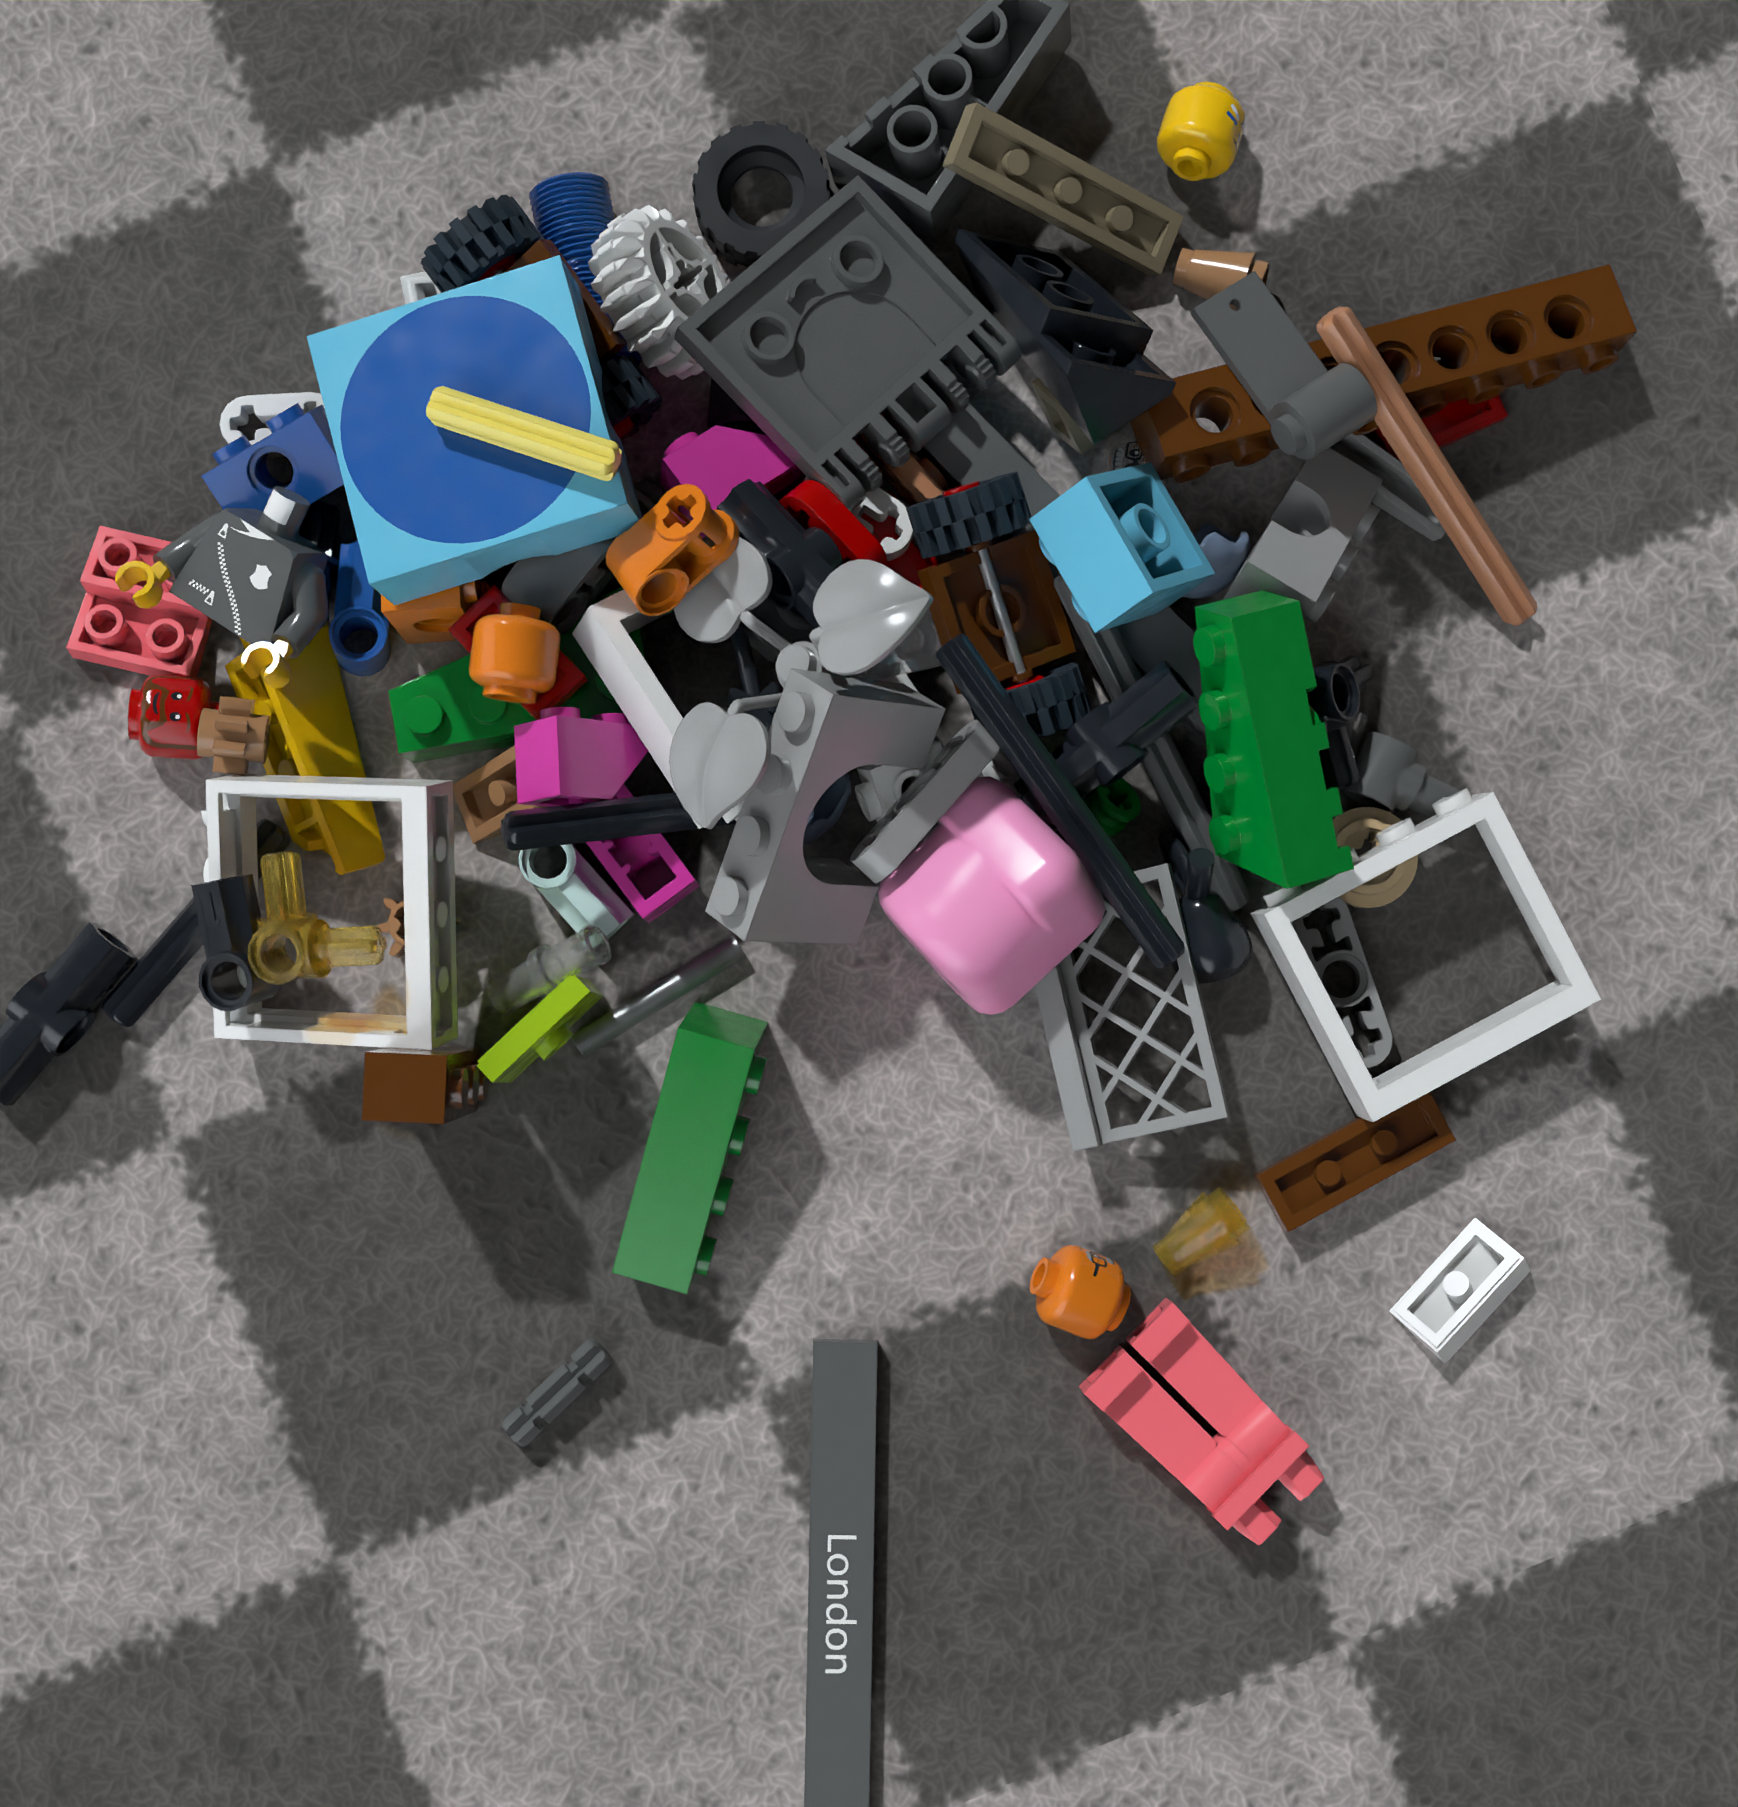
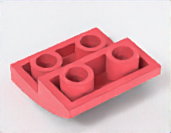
(128, 637)

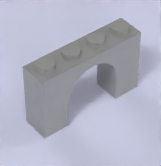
(816, 736)

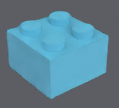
(1121, 546)

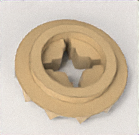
(1352, 830)

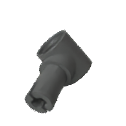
(1394, 778)

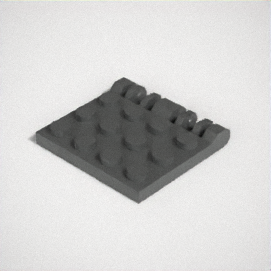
(843, 332)

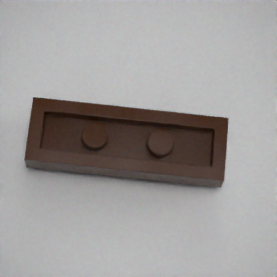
(1351, 1161)

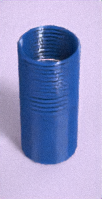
(572, 214)

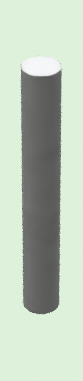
(658, 996)

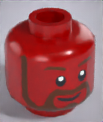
(168, 715)

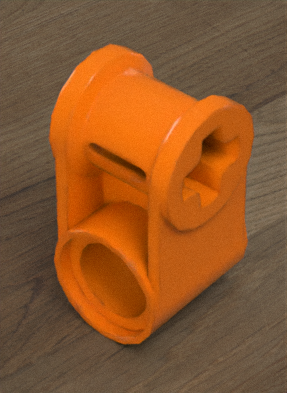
(665, 552)

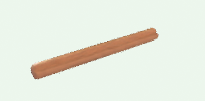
(1430, 469)

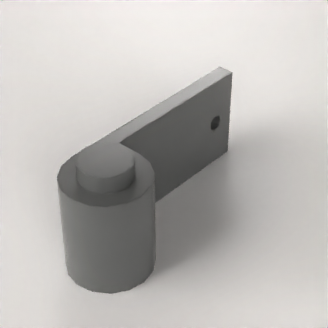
(1282, 373)

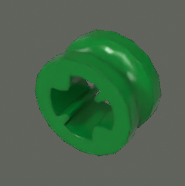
(1114, 806)

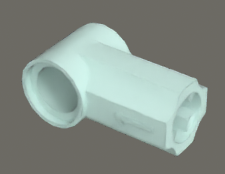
(578, 893)

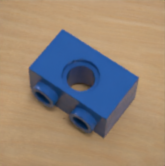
(307, 442)

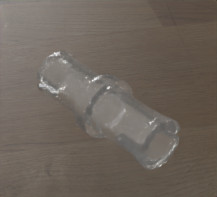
(547, 968)

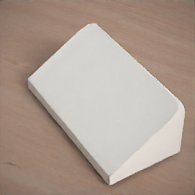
(1460, 1290)

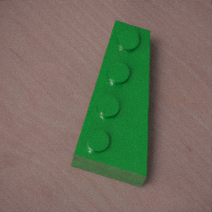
(450, 717)
(1265, 742)

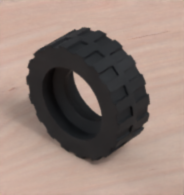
(743, 151)

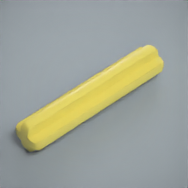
(524, 433)

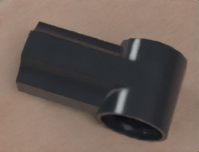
(227, 922)

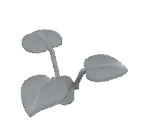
(861, 618)

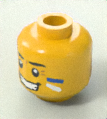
(1201, 131)

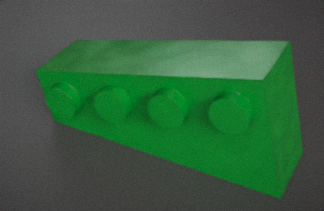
(689, 1147)

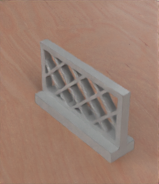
(1074, 1049)

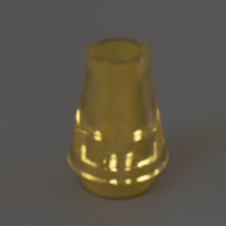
(1203, 1231)

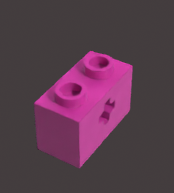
(645, 870)

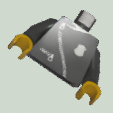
(247, 576)

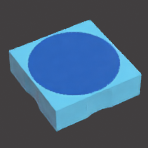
(442, 504)

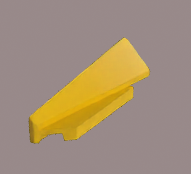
(315, 738)

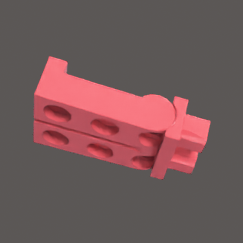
(1251, 1441)

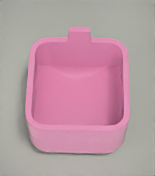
(992, 897)

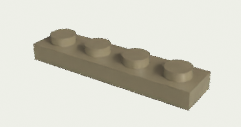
(1062, 189)

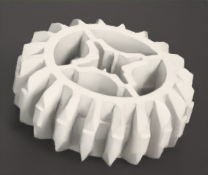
(652, 282)

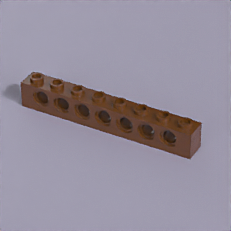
(1580, 306)

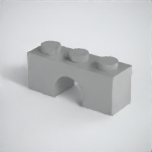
(1312, 533)

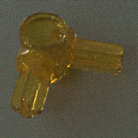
(316, 943)

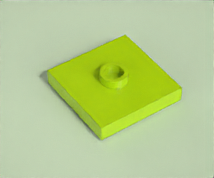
(540, 1031)

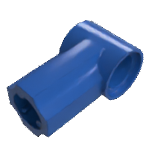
(358, 609)

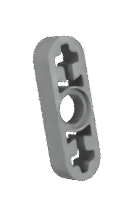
(925, 801)
(1365, 988)

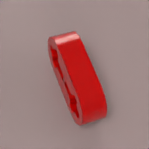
(817, 506)

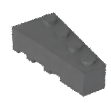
(900, 147)

